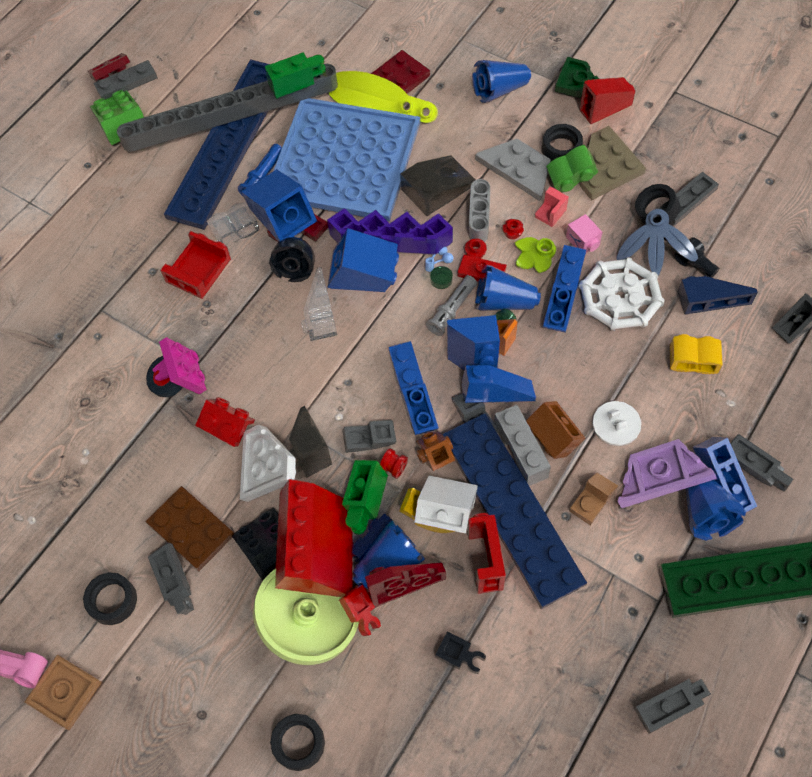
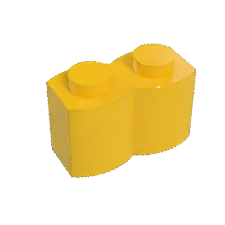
(695, 354)

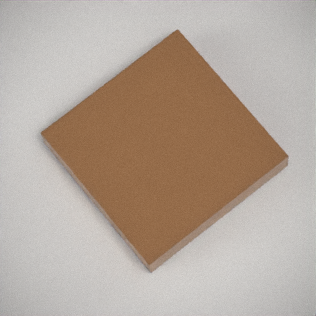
(63, 692)

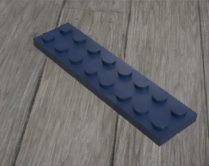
(518, 514)

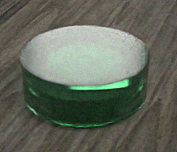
(441, 277)

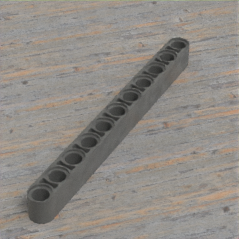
(216, 111)

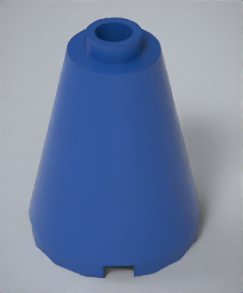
(498, 78)
(504, 291)
(388, 550)

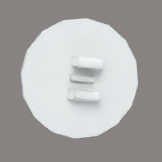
(616, 423)

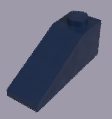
(711, 294)

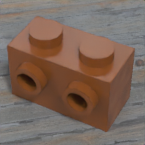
(555, 430)

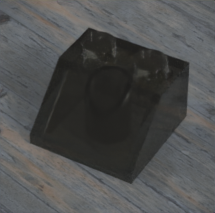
(308, 445)

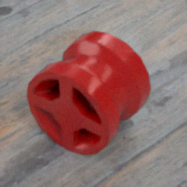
(394, 463)

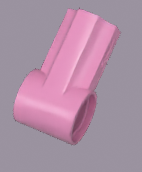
(22, 669)

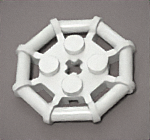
(625, 283)

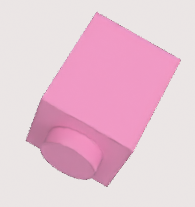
(584, 234)

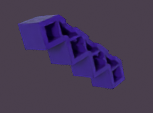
(404, 231)

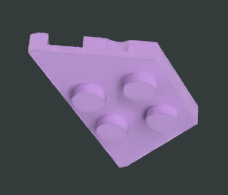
(662, 472)

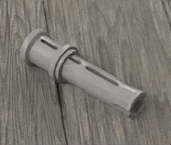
(447, 310)

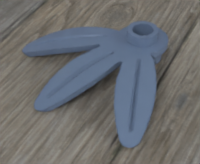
(656, 246)

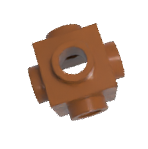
(435, 450)

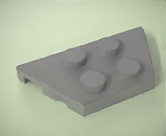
(518, 165)

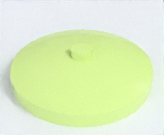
(301, 624)

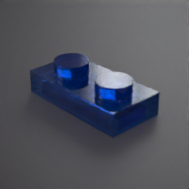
(363, 544)

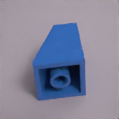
(280, 205)
(363, 263)

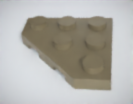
(614, 163)

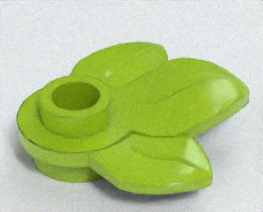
(533, 255)

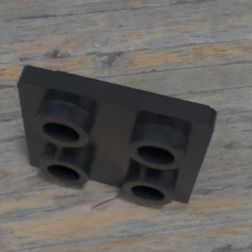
(259, 542)

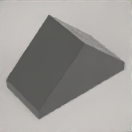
(796, 320)

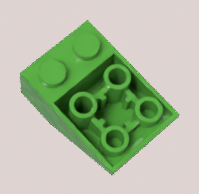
(115, 112)

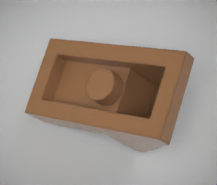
(593, 498)

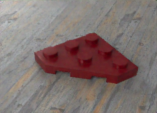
(398, 581)

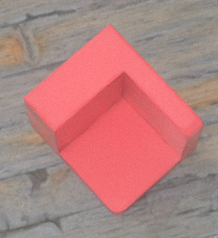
(553, 207)

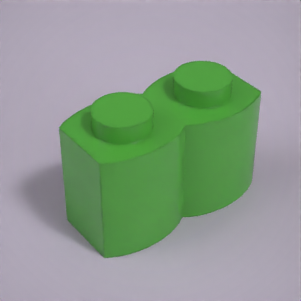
(572, 169)

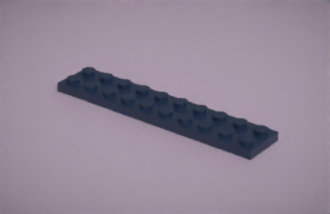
(216, 161)

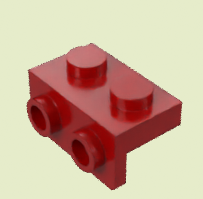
(224, 421)

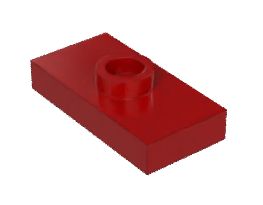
(473, 267)

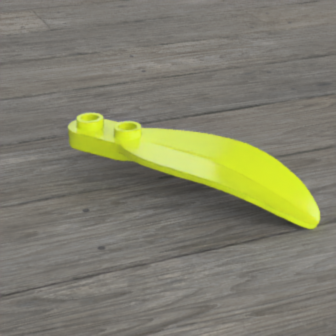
(378, 93)

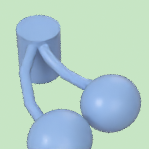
(447, 258)

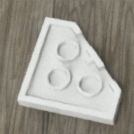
(264, 464)

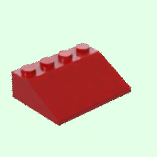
(313, 541)

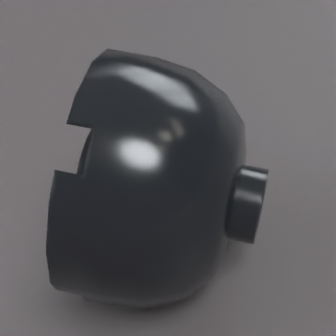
(292, 259)

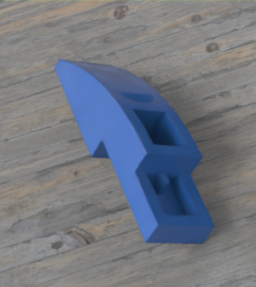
(564, 289)
(412, 388)

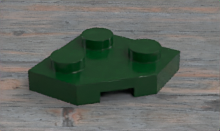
(573, 76)

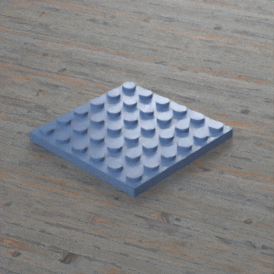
(348, 155)

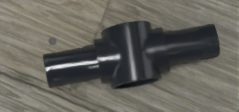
(701, 263)

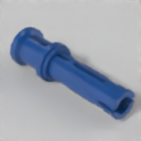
(263, 168)

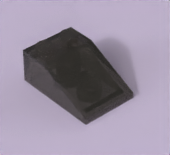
(435, 183)

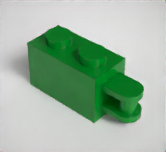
(294, 73)
(364, 494)

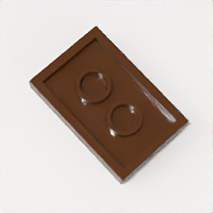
(190, 528)

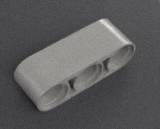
(479, 210)

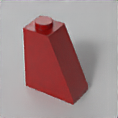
(605, 98)

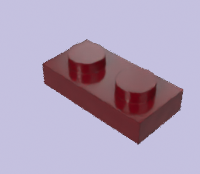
(116, 64)

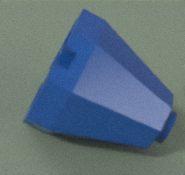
(712, 510)

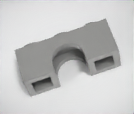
(517, 434)

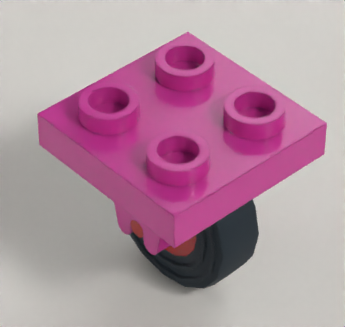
(175, 370)

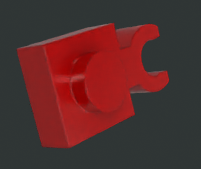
(358, 609)

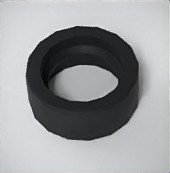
(560, 131)
(653, 192)
(99, 583)
(276, 742)

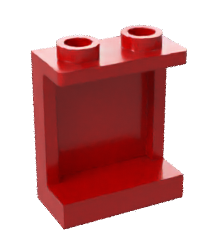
(197, 265)
(493, 577)

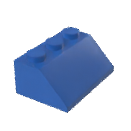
(473, 341)

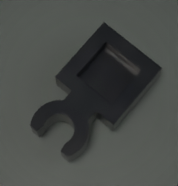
(456, 651)

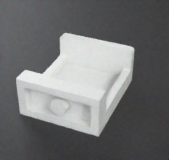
(445, 504)

